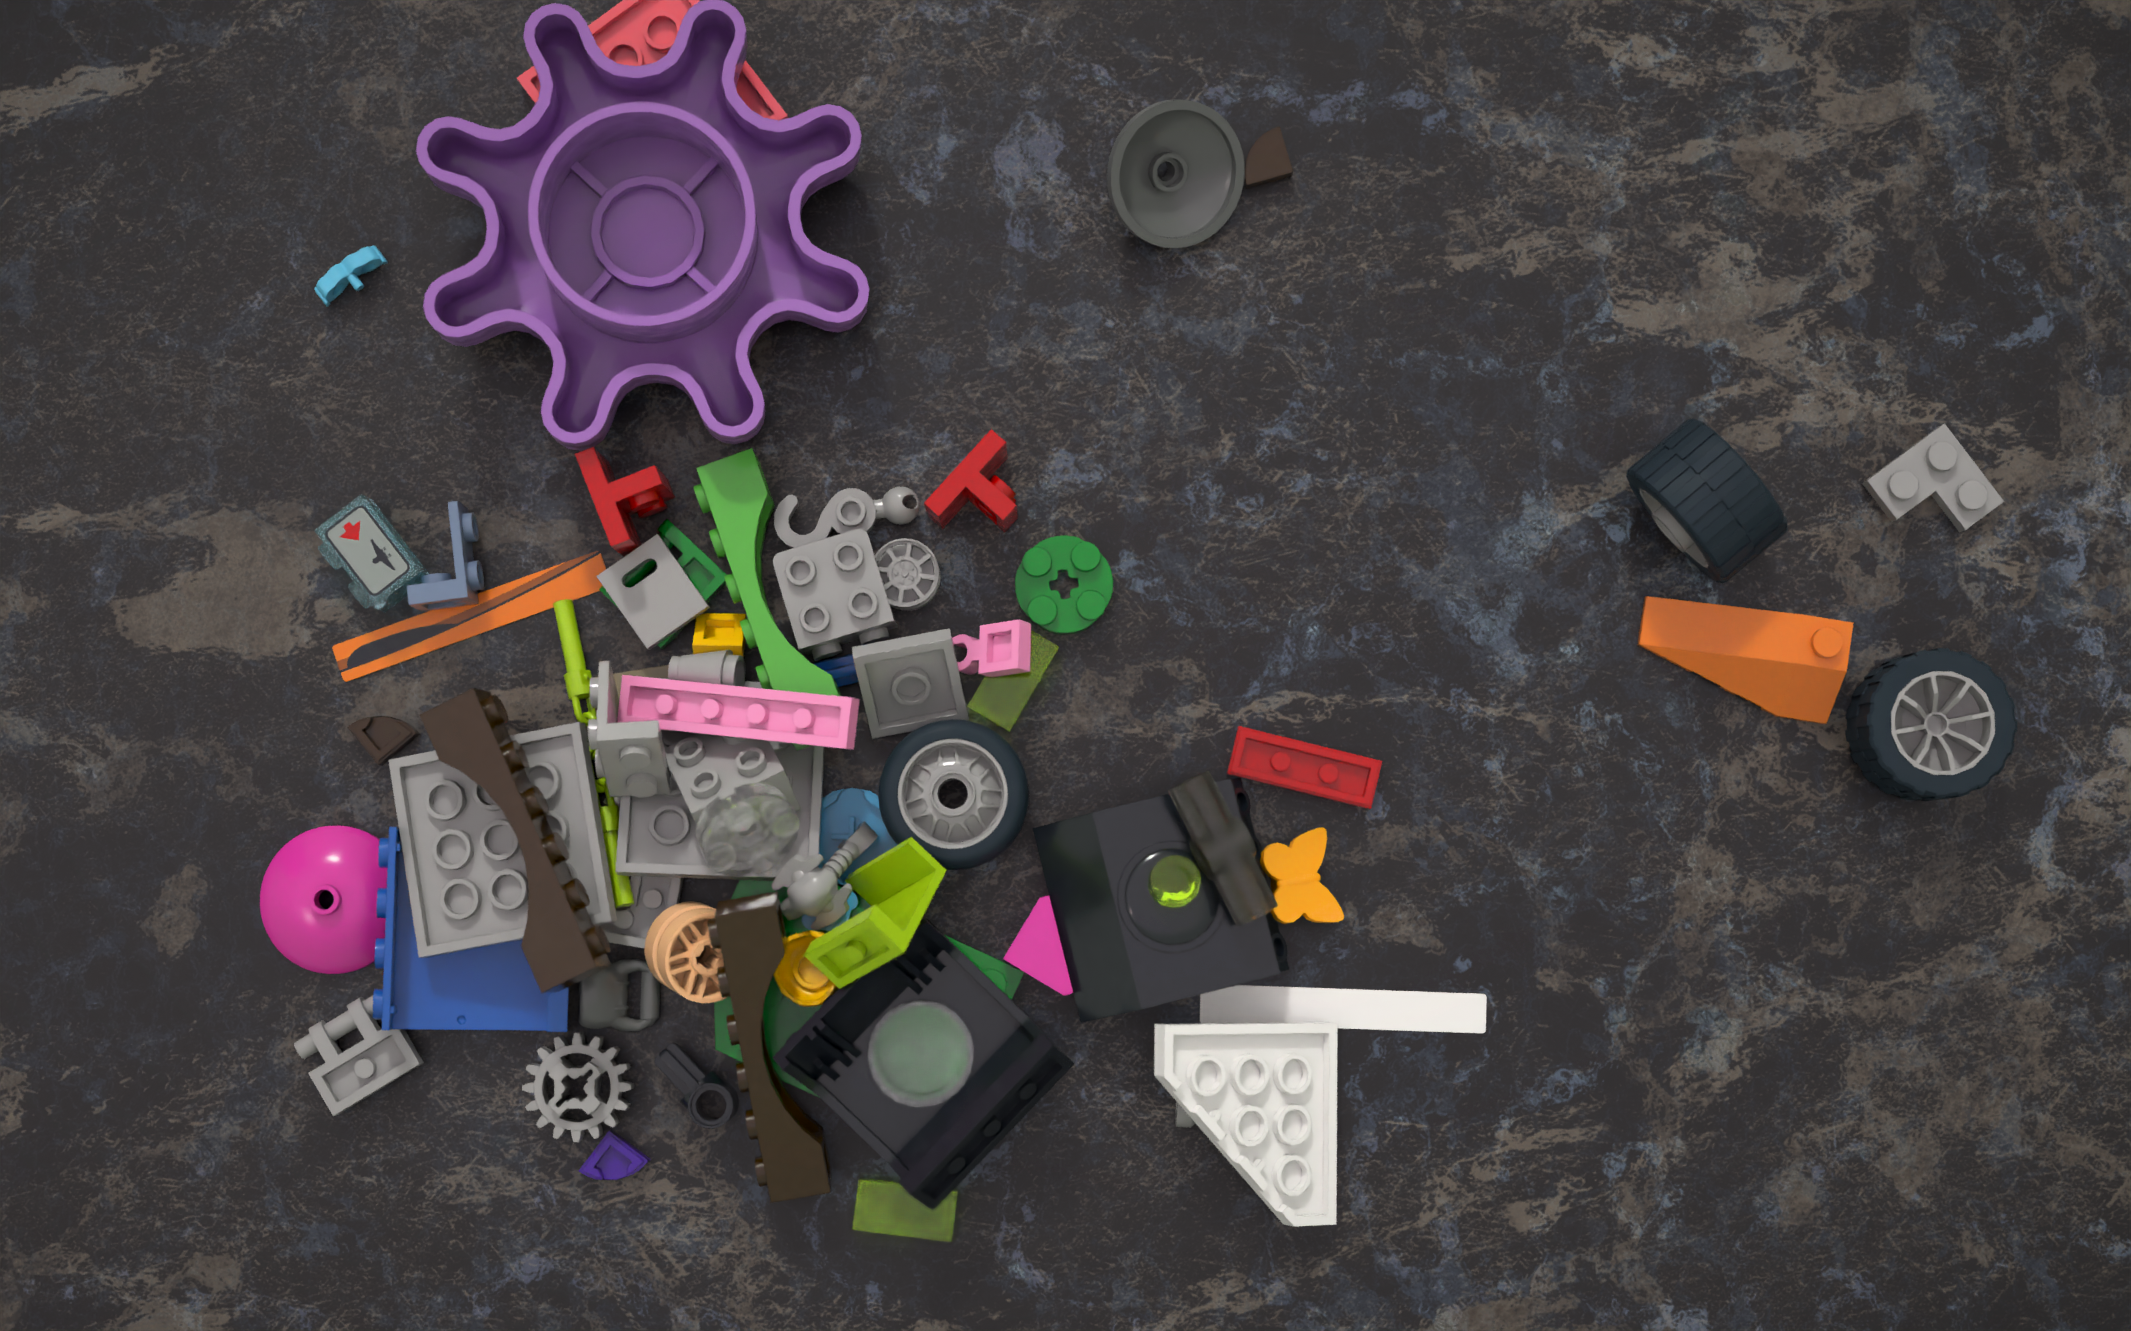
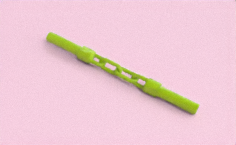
(578, 688)

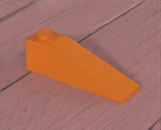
(1771, 658)

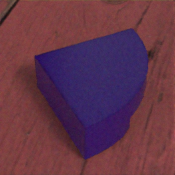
(613, 1159)

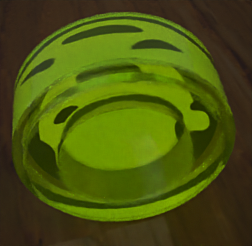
(1174, 881)

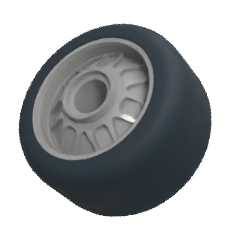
(962, 753)

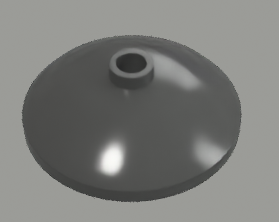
(1200, 180)

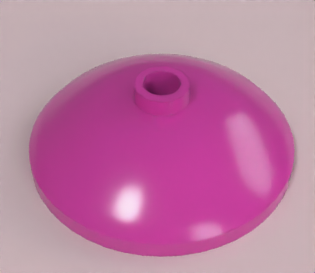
(299, 927)

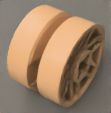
(682, 954)

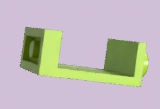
(899, 891)

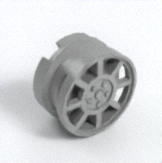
(908, 573)

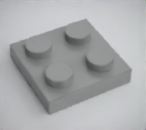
(909, 682)

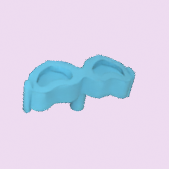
(347, 271)

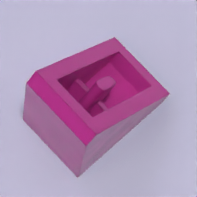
(1039, 949)

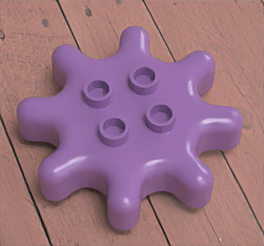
(643, 224)

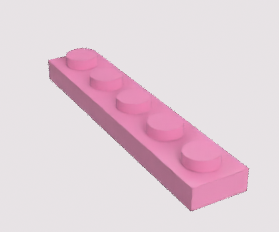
(740, 711)

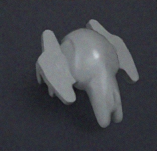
(815, 889)

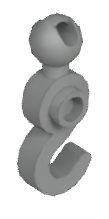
(845, 512)

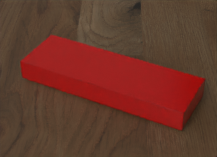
(1304, 767)

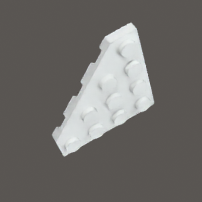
(1265, 1105)

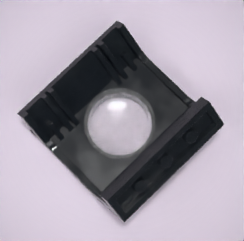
(925, 1063)

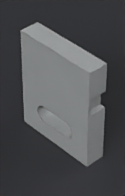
(661, 600)

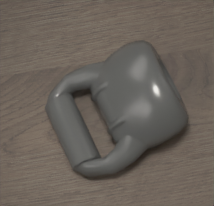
(605, 998)

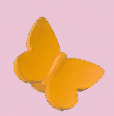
(1297, 879)

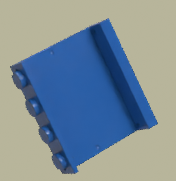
(453, 990)

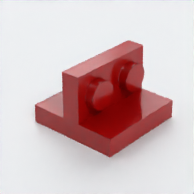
(971, 483)
(618, 499)

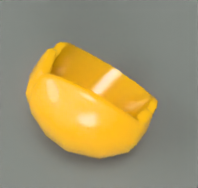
(798, 976)

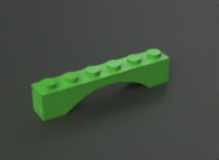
(741, 510)

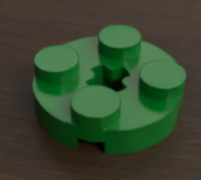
(1042, 566)

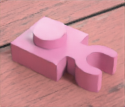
(999, 651)

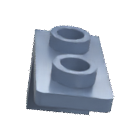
(438, 589)

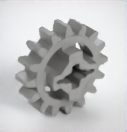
(594, 1103)

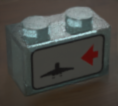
(370, 553)

